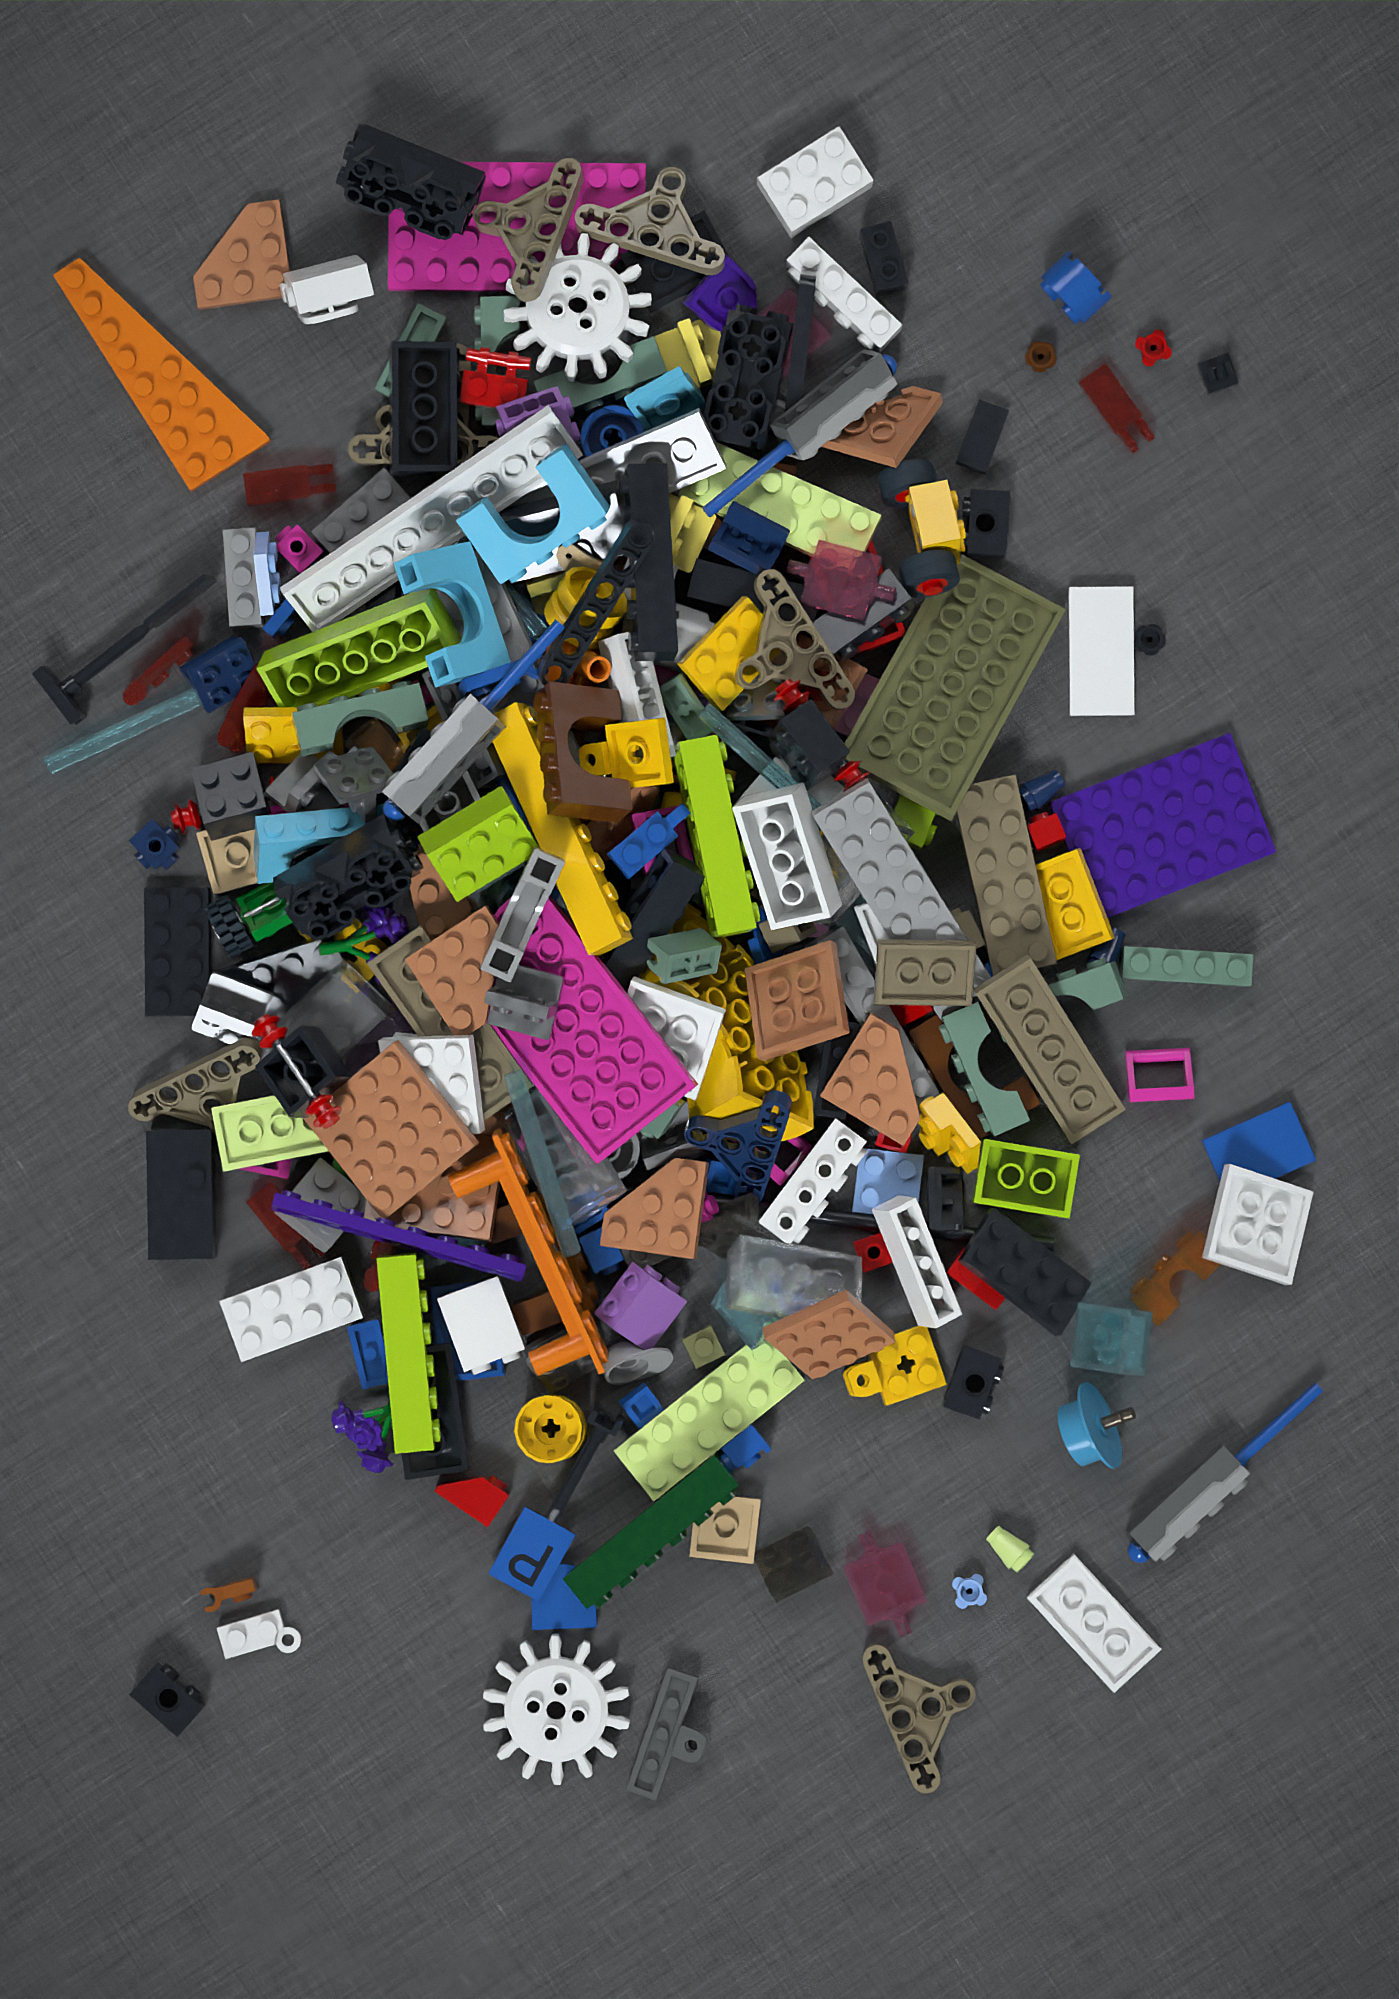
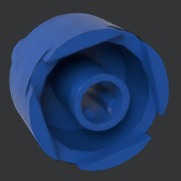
(1075, 288)
(605, 423)

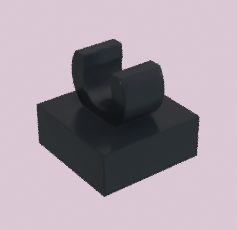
(1217, 373)

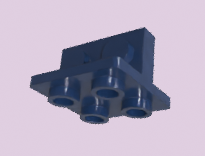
(749, 539)
(219, 672)

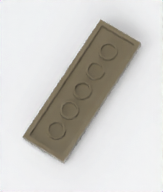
(1004, 874)
(409, 996)
(1049, 1049)

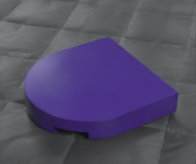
(721, 292)

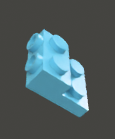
(665, 399)

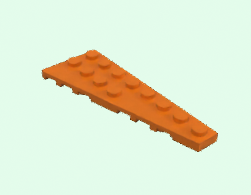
(182, 407)

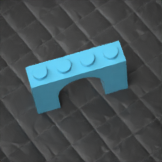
(510, 552)
(457, 573)
(285, 835)

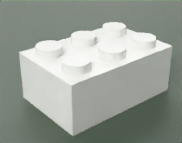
(815, 182)

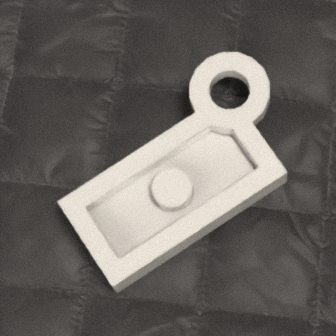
(256, 1634)

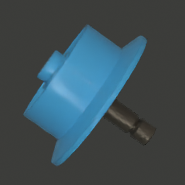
(1091, 1429)

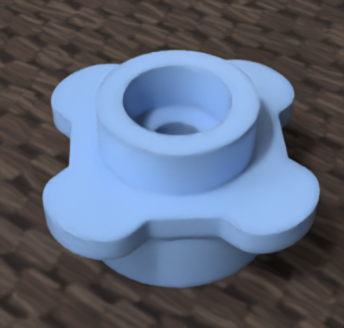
(964, 1599)

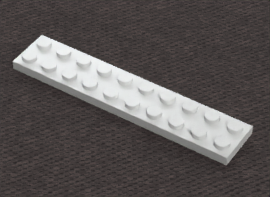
(425, 522)

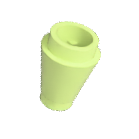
(1010, 1549)

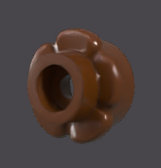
(1037, 348)

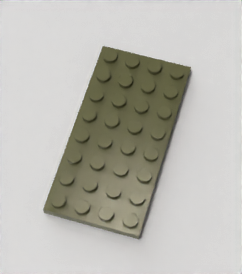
(952, 687)

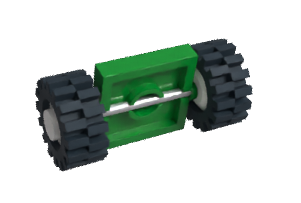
(259, 909)

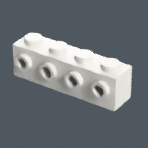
(845, 296)
(812, 1182)
(917, 1261)

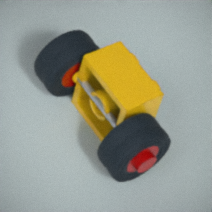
(933, 523)

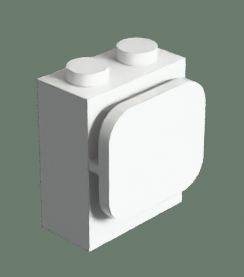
(327, 289)
(482, 1325)

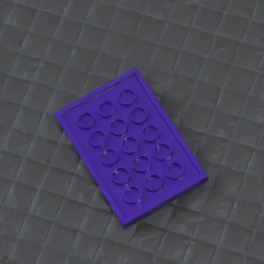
(1166, 825)

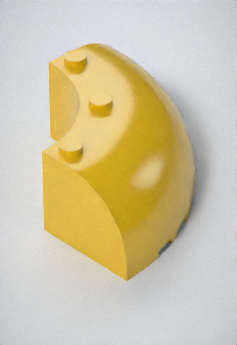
(735, 1075)

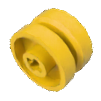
(569, 592)

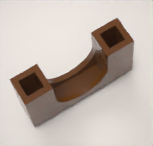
(568, 787)
(930, 1045)
(538, 1309)

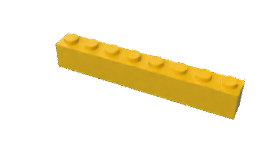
(582, 879)

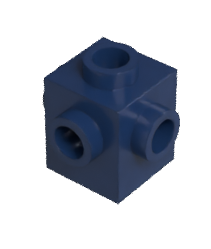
(145, 840)

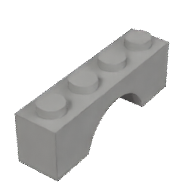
(522, 914)

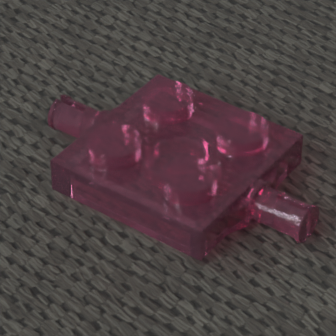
(841, 580)
(884, 1583)

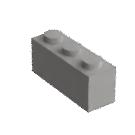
(241, 579)

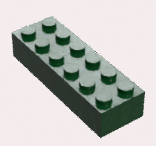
(651, 1530)

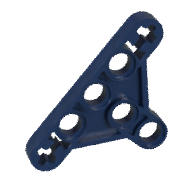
(749, 1132)

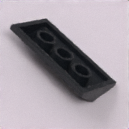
(450, 1452)

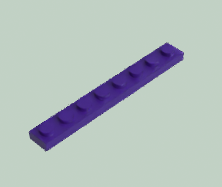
(386, 1232)

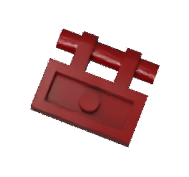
(491, 389)

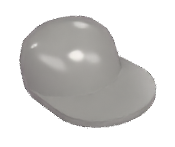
(632, 1363)

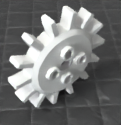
(609, 317)
(537, 1684)

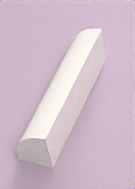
(636, 684)

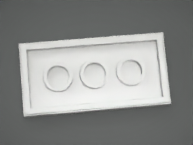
(1101, 651)
(1093, 1623)

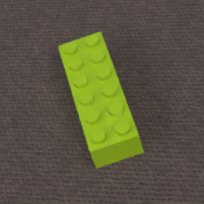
(359, 651)
(715, 837)
(406, 1352)

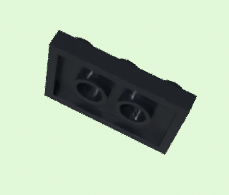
(666, 280)

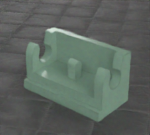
(684, 706)
(684, 955)

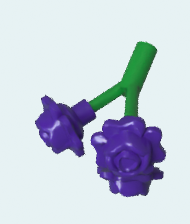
(379, 923)
(366, 1433)

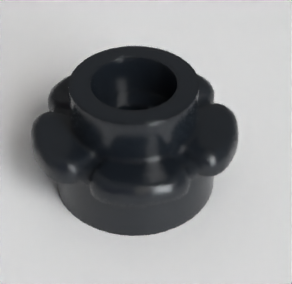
(1155, 633)

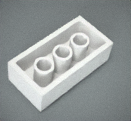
(787, 856)
(292, 1308)

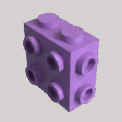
(519, 410)
(641, 1305)

